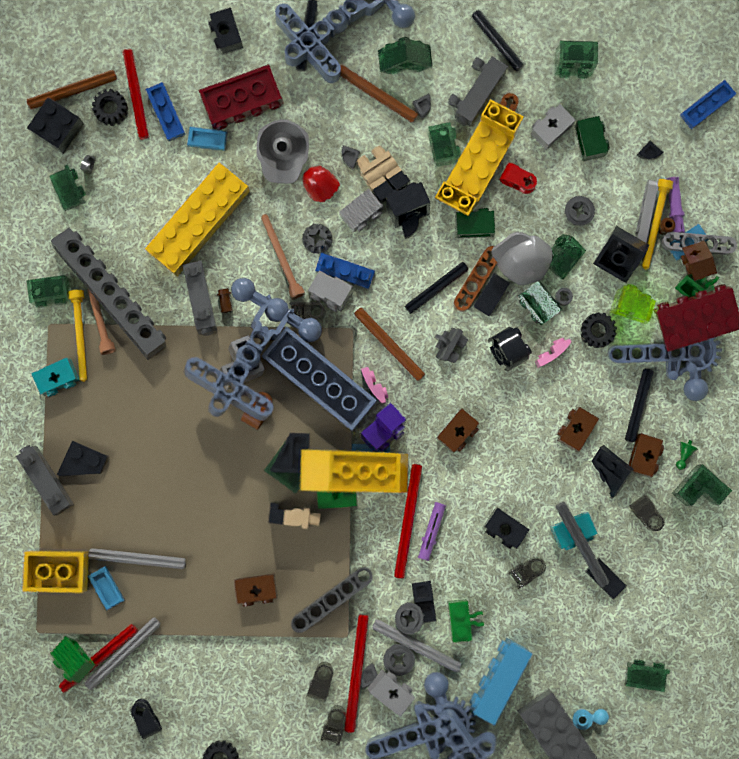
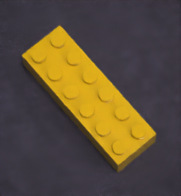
(198, 219)

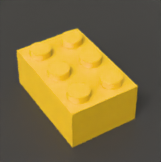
(55, 571)

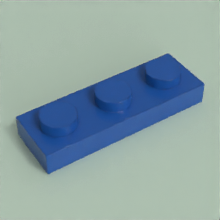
(708, 104)
(165, 111)

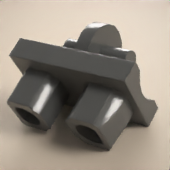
(447, 343)

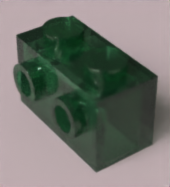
(443, 144)
(48, 290)

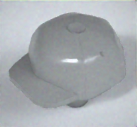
(282, 150)
(523, 258)

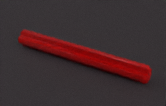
(135, 93)
(104, 653)

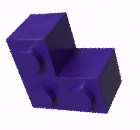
(386, 428)

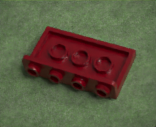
(241, 97)
(698, 317)

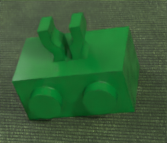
(689, 287)
(336, 499)
(460, 620)

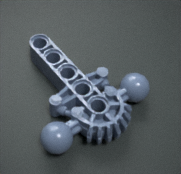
(694, 388)
(436, 686)

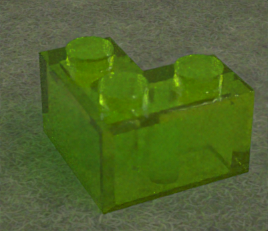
(633, 304)

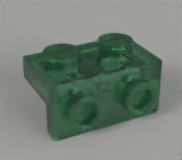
(67, 188)
(565, 255)
(539, 303)
(646, 676)

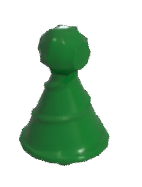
(686, 451)

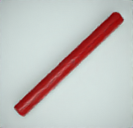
(408, 519)
(356, 673)

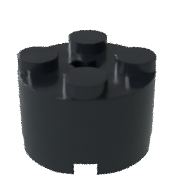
(509, 348)

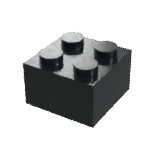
(55, 125)
(408, 203)
(621, 254)

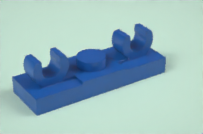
(345, 270)

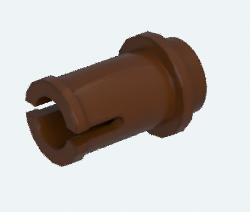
(666, 226)
(225, 300)

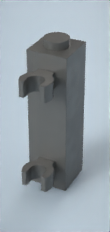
(480, 92)
(200, 298)
(44, 479)

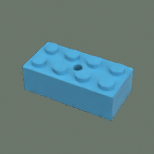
(500, 680)

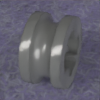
(558, 296)

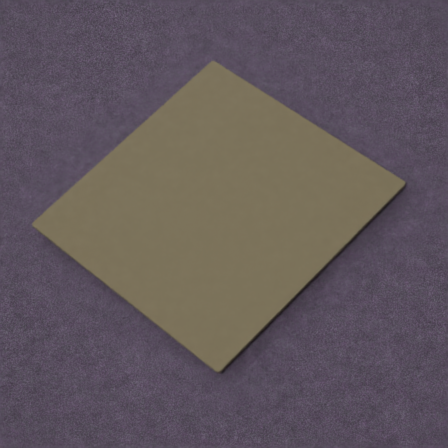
(189, 490)

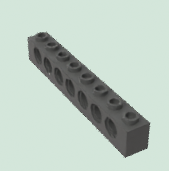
(148, 346)

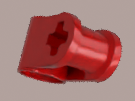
(516, 177)

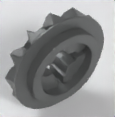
(575, 203)
(321, 246)
(403, 623)
(408, 659)

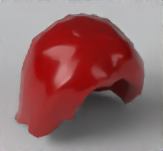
(320, 183)

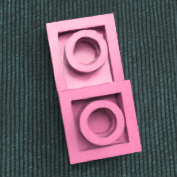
(557, 349)
(377, 390)

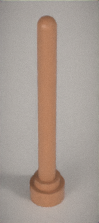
(295, 289)
(106, 346)

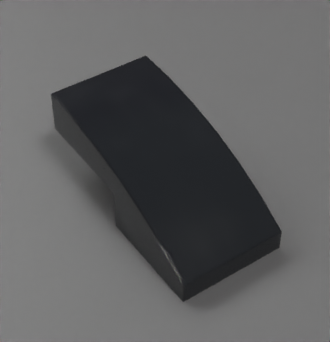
(491, 294)
(424, 598)

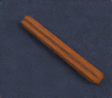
(72, 89)
(378, 94)
(389, 344)

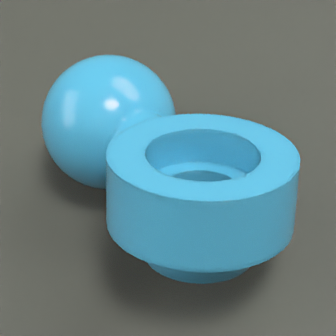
(600, 717)

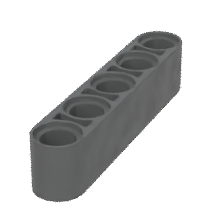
(322, 602)

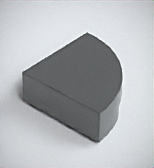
(422, 105)
(350, 156)
(88, 164)
(368, 675)

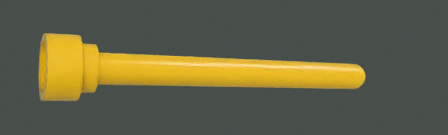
(664, 187)
(76, 298)

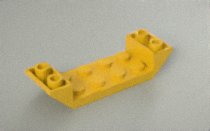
(480, 158)
(354, 471)

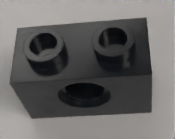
(225, 20)
(517, 530)

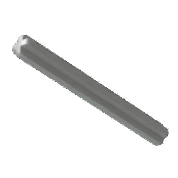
(137, 558)
(416, 645)
(122, 654)

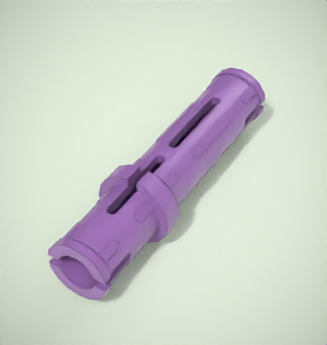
(676, 206)
(438, 509)

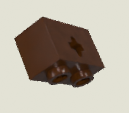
(698, 260)
(586, 424)
(448, 437)
(643, 445)
(264, 582)

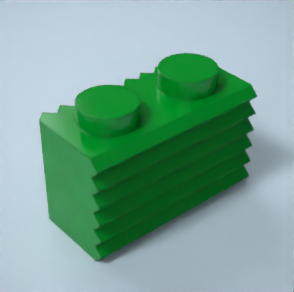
(72, 660)

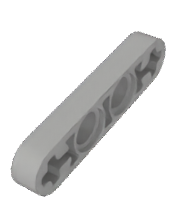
(646, 210)
(698, 238)

